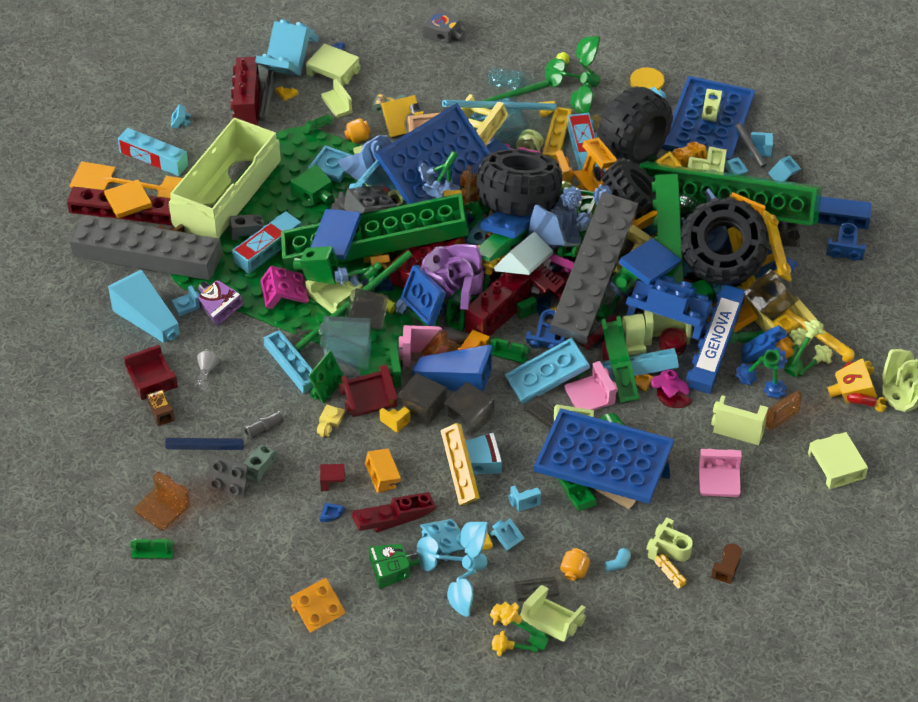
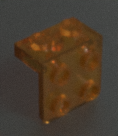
(469, 183)
(164, 502)

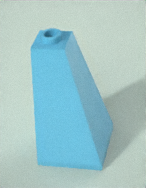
(141, 305)

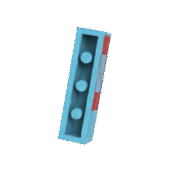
(580, 129)
(153, 151)
(264, 243)

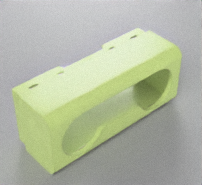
(210, 179)

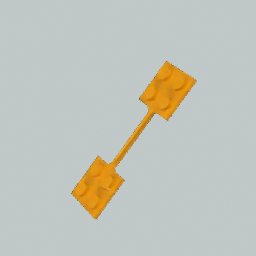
(99, 176)

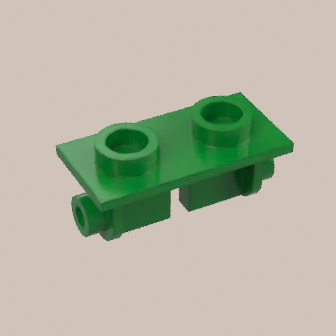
(513, 352)
(152, 549)

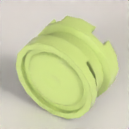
(530, 140)

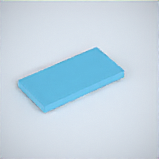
(547, 371)

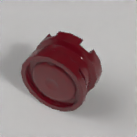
(673, 338)

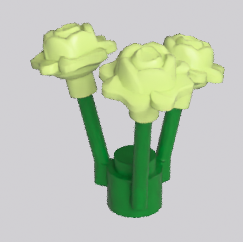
(801, 336)

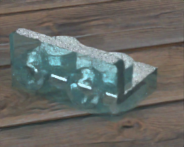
(505, 78)

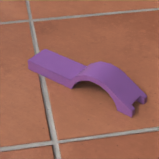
(472, 286)

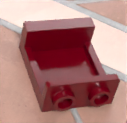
(150, 371)
(369, 392)

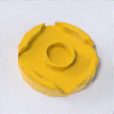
(647, 78)

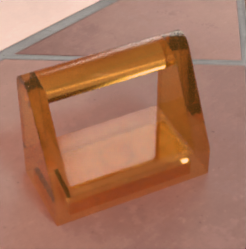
(783, 410)

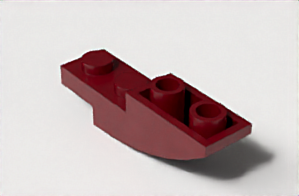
(399, 512)

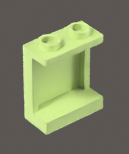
(333, 64)
(329, 295)
(656, 324)
(738, 422)
(838, 460)
(550, 616)

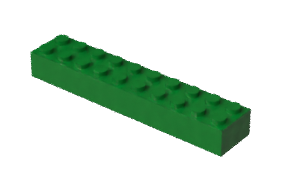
(784, 199)
(389, 229)

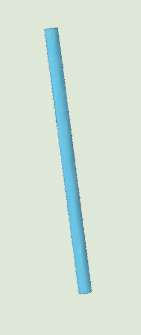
(508, 105)

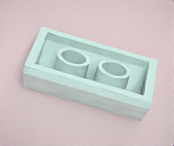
(525, 256)

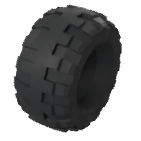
(636, 124)
(518, 181)
(725, 268)

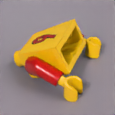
(856, 385)

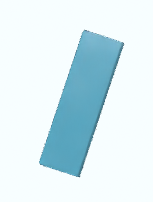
(289, 360)
(649, 362)

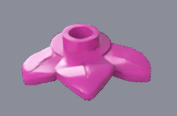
(670, 383)

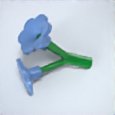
(427, 176)

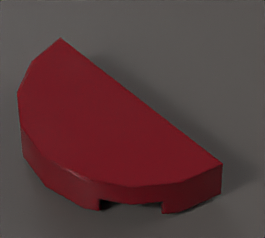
(677, 401)

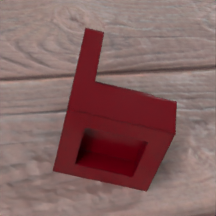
(331, 473)

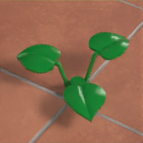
(554, 71)

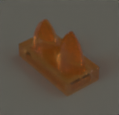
(440, 344)

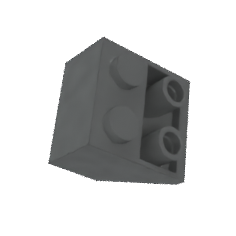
(367, 199)

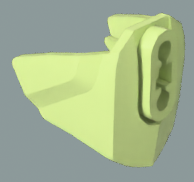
(901, 380)

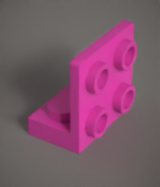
(283, 283)

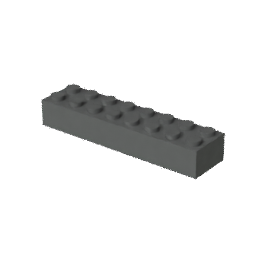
(146, 247)
(594, 268)

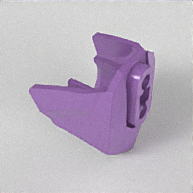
(452, 265)

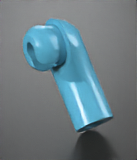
(620, 562)

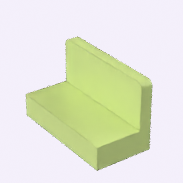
(338, 100)

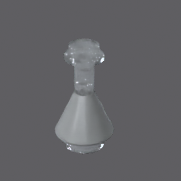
(207, 361)

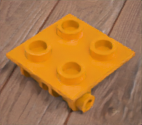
(317, 605)

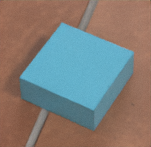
(736, 166)

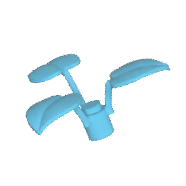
(472, 538)

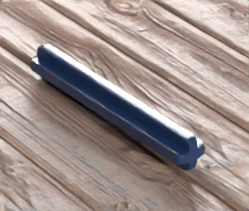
(205, 443)

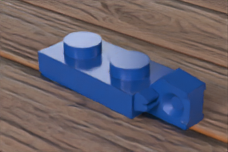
(761, 344)

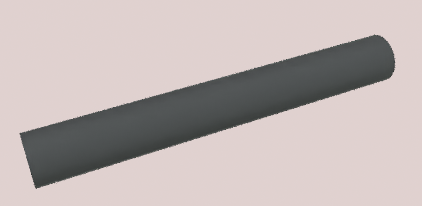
(750, 145)

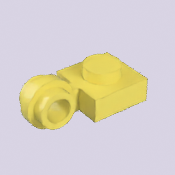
(330, 417)

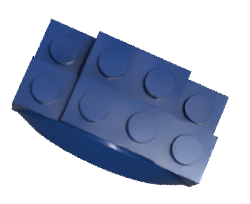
(671, 301)

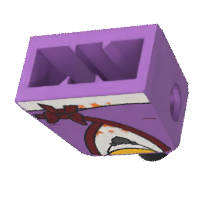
(219, 300)

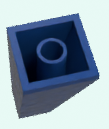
(457, 367)

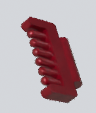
(543, 282)

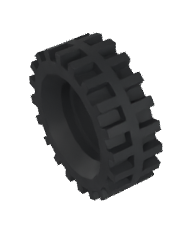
(631, 183)

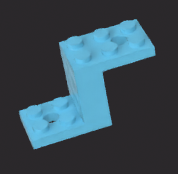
(287, 48)

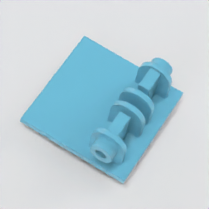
(447, 535)

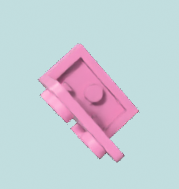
(415, 340)
(593, 391)
(719, 472)

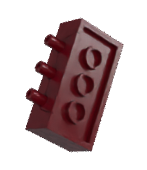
(245, 90)
(401, 275)
(497, 303)

